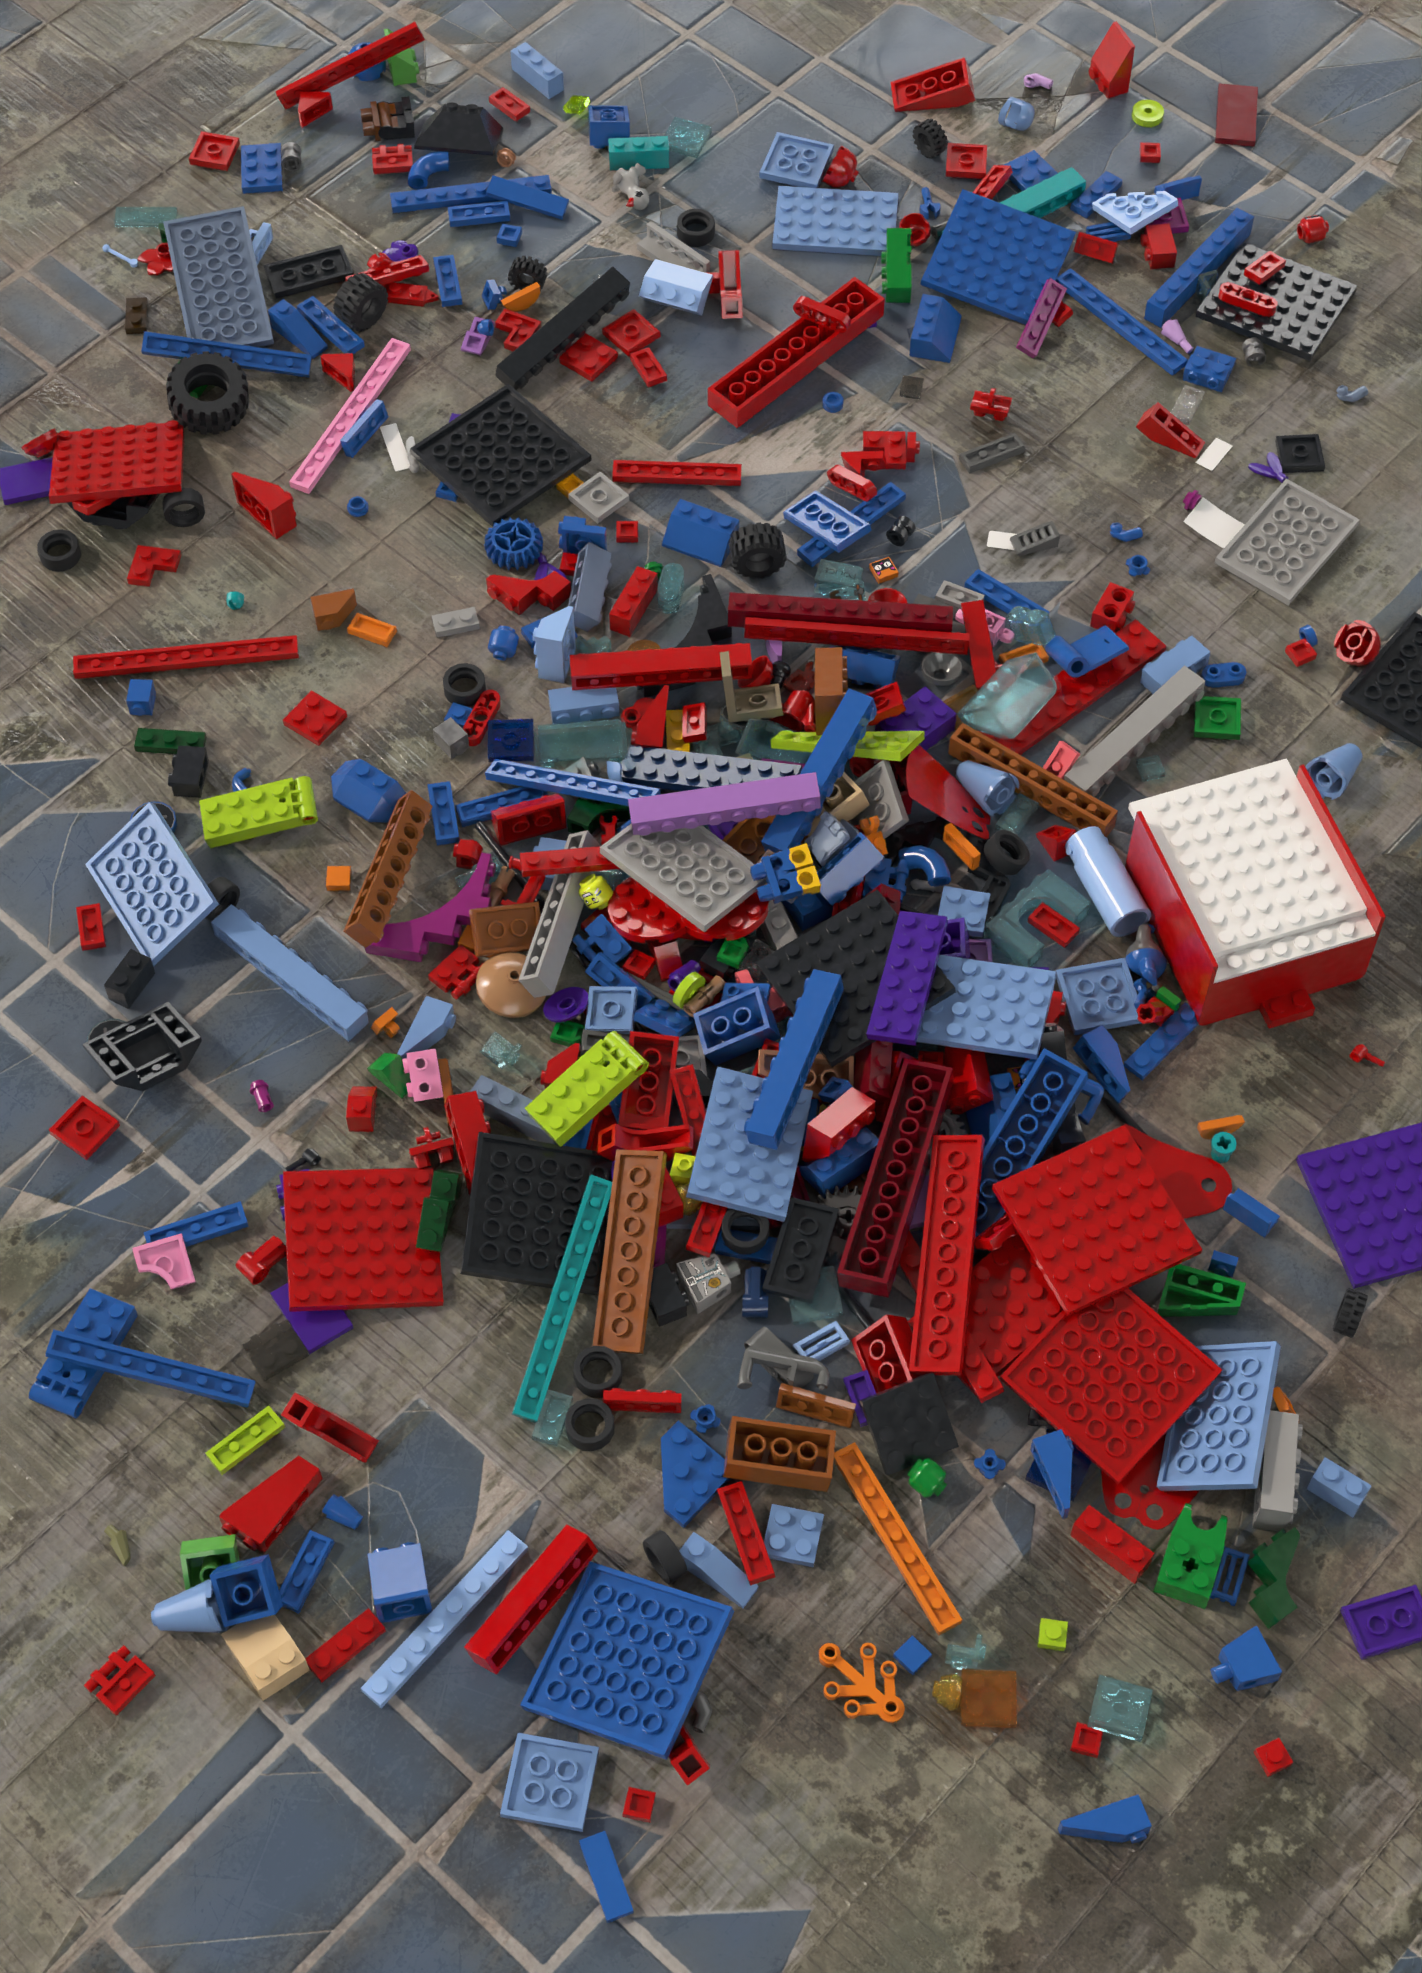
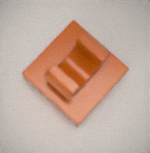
(386, 1023)

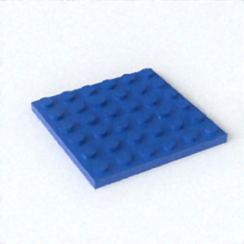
(996, 256)
(628, 1659)

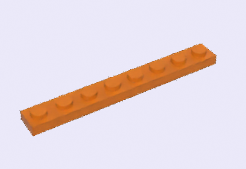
(897, 1539)

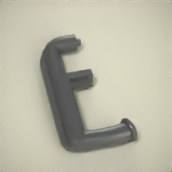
(781, 1360)

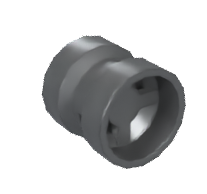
(291, 156)
(1253, 351)

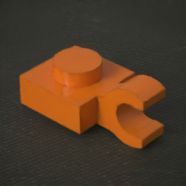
(871, 833)

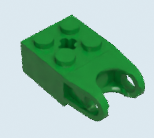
(1192, 1550)

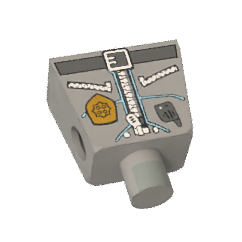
(706, 1280)

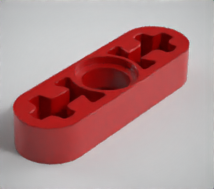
(1260, 303)
(833, 319)
(852, 483)
(481, 709)

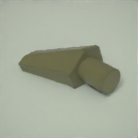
(119, 1543)

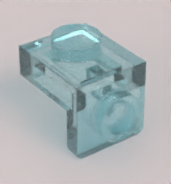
(500, 1051)
(962, 1657)

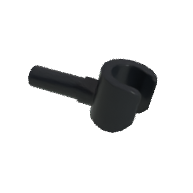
(309, 1156)

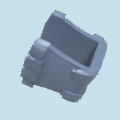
(830, 837)

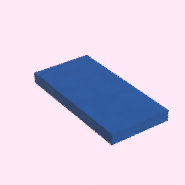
(827, 521)

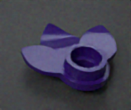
(401, 250)

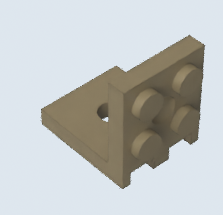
(751, 701)

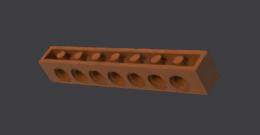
(1034, 781)
(388, 869)

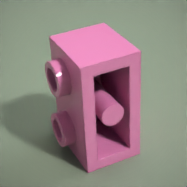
(424, 1075)

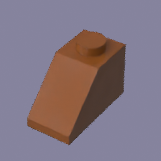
(333, 608)

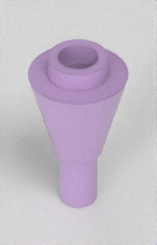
(1174, 332)

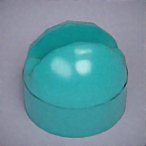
(235, 600)

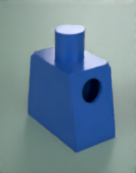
(1247, 1662)

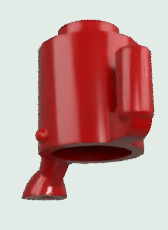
(798, 712)

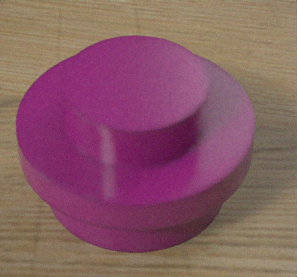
(1191, 500)

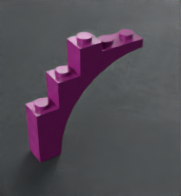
(411, 938)

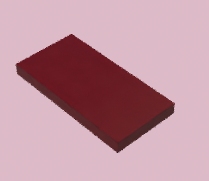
(1236, 115)

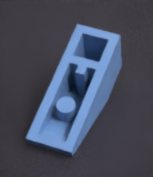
(428, 1026)
(717, 1570)

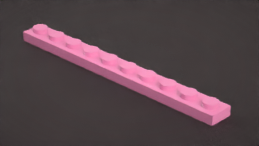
(359, 401)

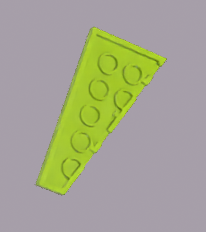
(874, 745)

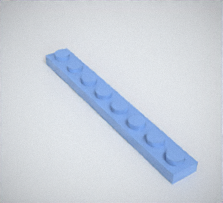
(444, 1619)

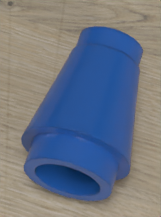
(342, 1512)

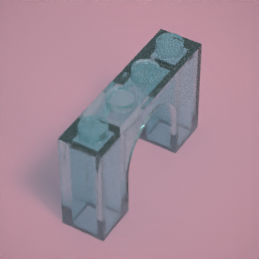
(1010, 936)

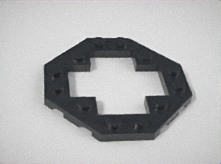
(924, 833)

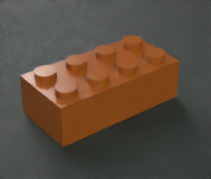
(830, 684)
(779, 1454)

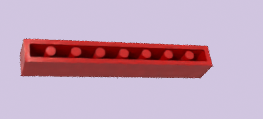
(658, 666)

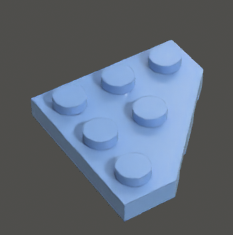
(1134, 210)

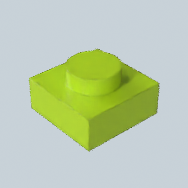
(1052, 1634)

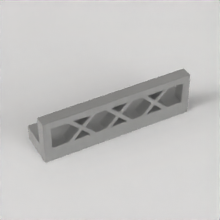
(661, 249)

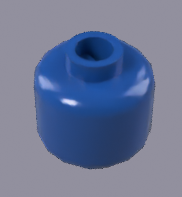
(503, 642)

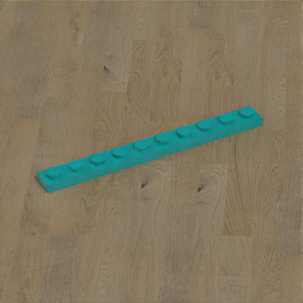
(562, 1299)

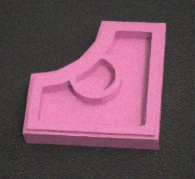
(166, 1258)

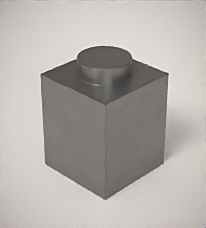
(451, 738)

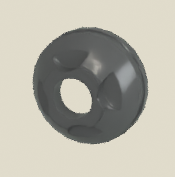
(941, 663)

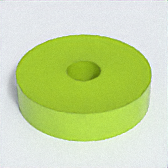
(1147, 113)
(688, 988)

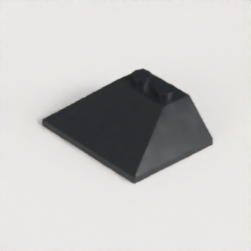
(460, 130)
(121, 512)
(146, 1048)

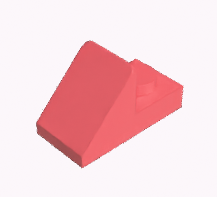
(1061, 759)

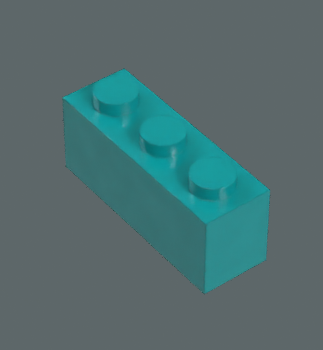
(647, 151)

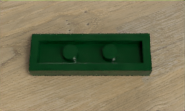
(167, 740)

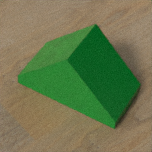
(390, 1072)

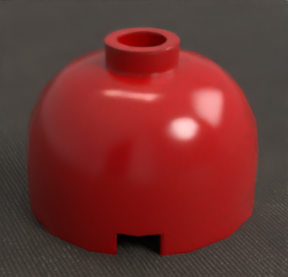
(841, 169)
(1357, 643)

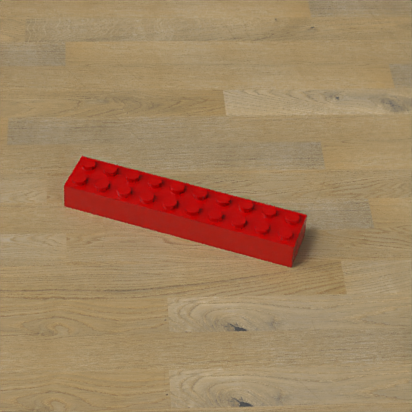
(792, 355)

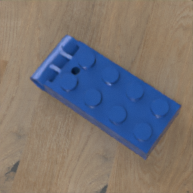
(69, 1385)

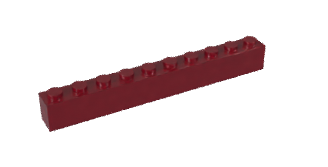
(839, 612)
(873, 1062)

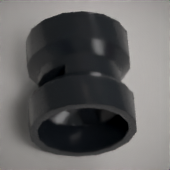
(900, 531)

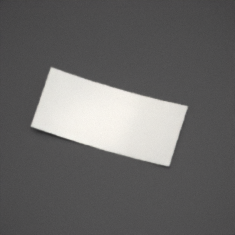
(1213, 523)

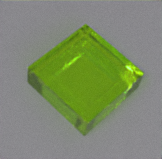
(576, 104)

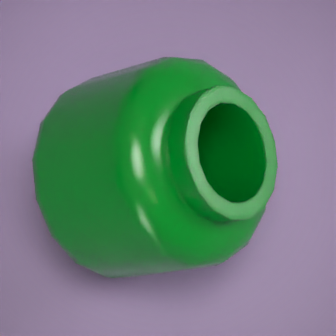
(927, 1478)

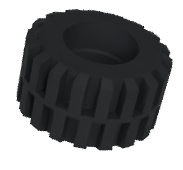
(360, 302)
(757, 550)

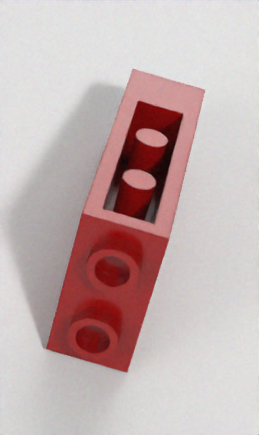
(970, 1079)
(271, 1505)

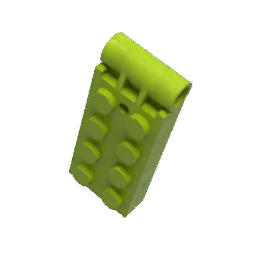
(258, 811)
(586, 1087)

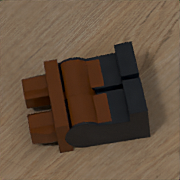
(388, 120)

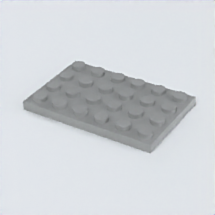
(1287, 541)
(686, 871)

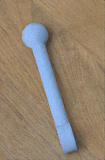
(133, 262)

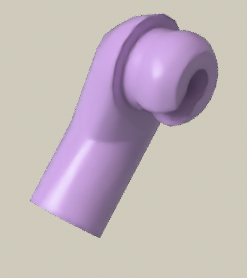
(1036, 80)

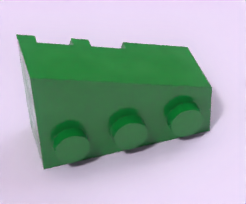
(897, 266)
(1199, 1293)

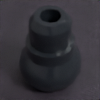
(781, 671)

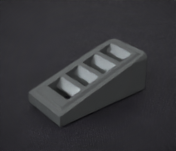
(1046, 531)

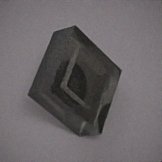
(911, 387)

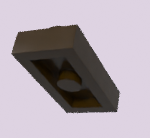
(136, 315)

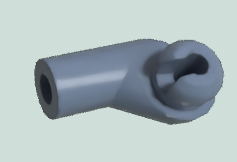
(1351, 396)

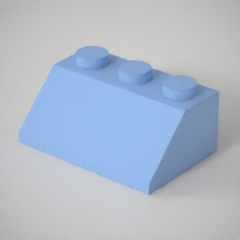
(676, 287)
(554, 645)

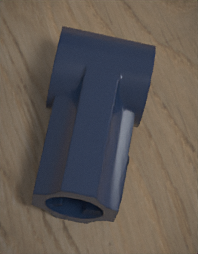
(755, 1300)

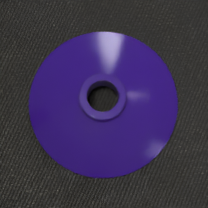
(566, 1004)

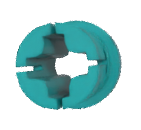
(1222, 1145)

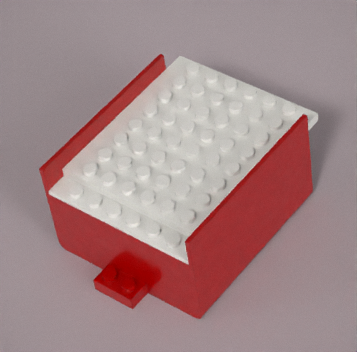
(1252, 893)

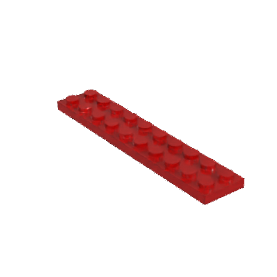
(1078, 693)
(947, 1255)

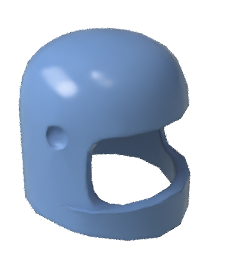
(1020, 113)

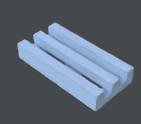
(797, 1347)

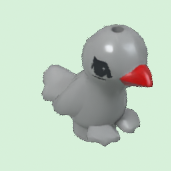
(629, 184)

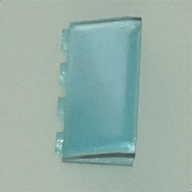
(1010, 697)

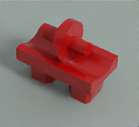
(991, 404)
(442, 1147)

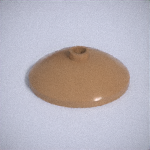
(501, 992)

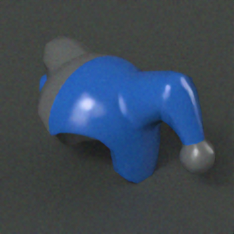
(1146, 957)

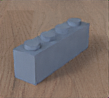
(589, 586)
(509, 1108)

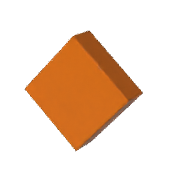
(338, 878)

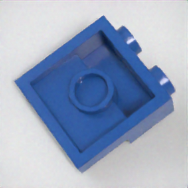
(1208, 369)
(577, 535)

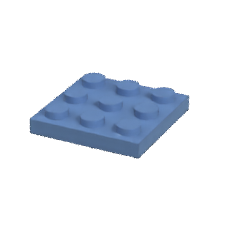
(796, 161)
(1098, 995)
(549, 1782)

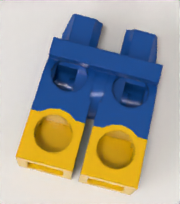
(786, 874)

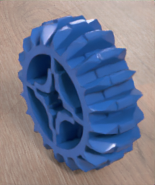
(513, 543)

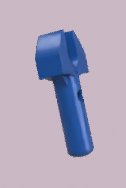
(934, 207)
(1143, 993)

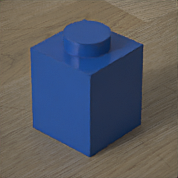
(141, 697)

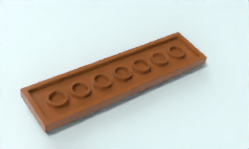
(629, 1250)

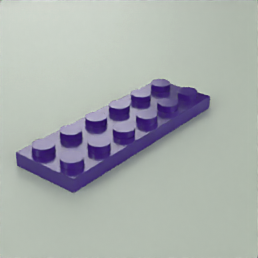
(907, 978)

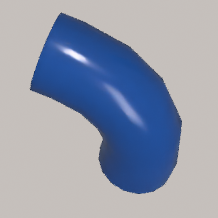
(426, 166)
(929, 861)

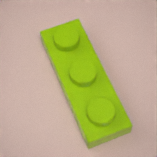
(245, 1440)

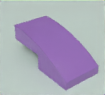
(473, 341)
(774, 650)

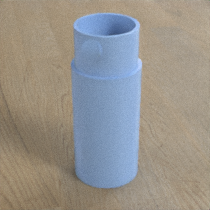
(1107, 881)

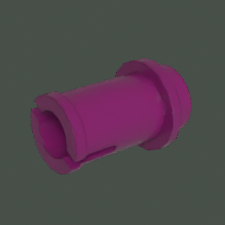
(261, 1094)

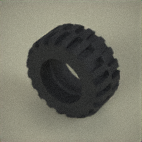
(207, 370)

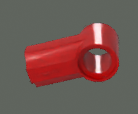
(1154, 1012)
(256, 1264)

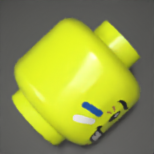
(595, 891)

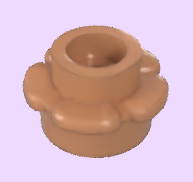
(505, 157)

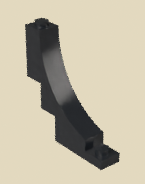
(708, 627)
(1070, 1131)

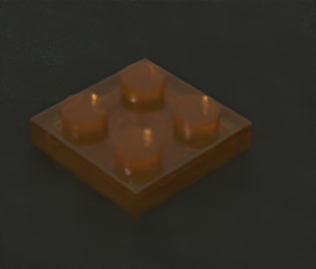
(988, 1698)

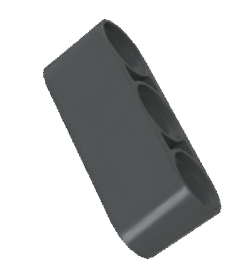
(766, 1339)

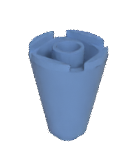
(1334, 770)
(988, 786)
(190, 1611)

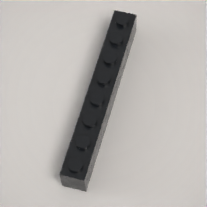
(563, 329)

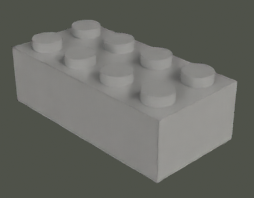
(1277, 1478)

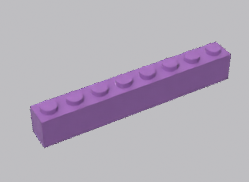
(724, 804)

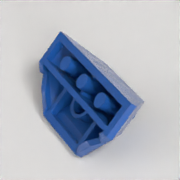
(366, 790)

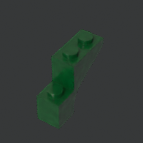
(587, 813)
(438, 1209)
(1271, 1567)

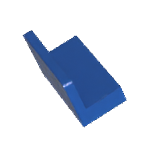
(1183, 188)
(1250, 1212)

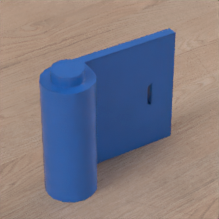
(1086, 652)

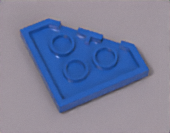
(689, 1473)

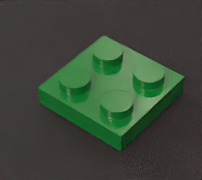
(1218, 718)

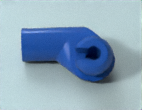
(1125, 535)

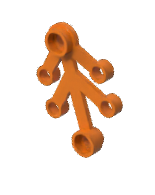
(863, 1686)

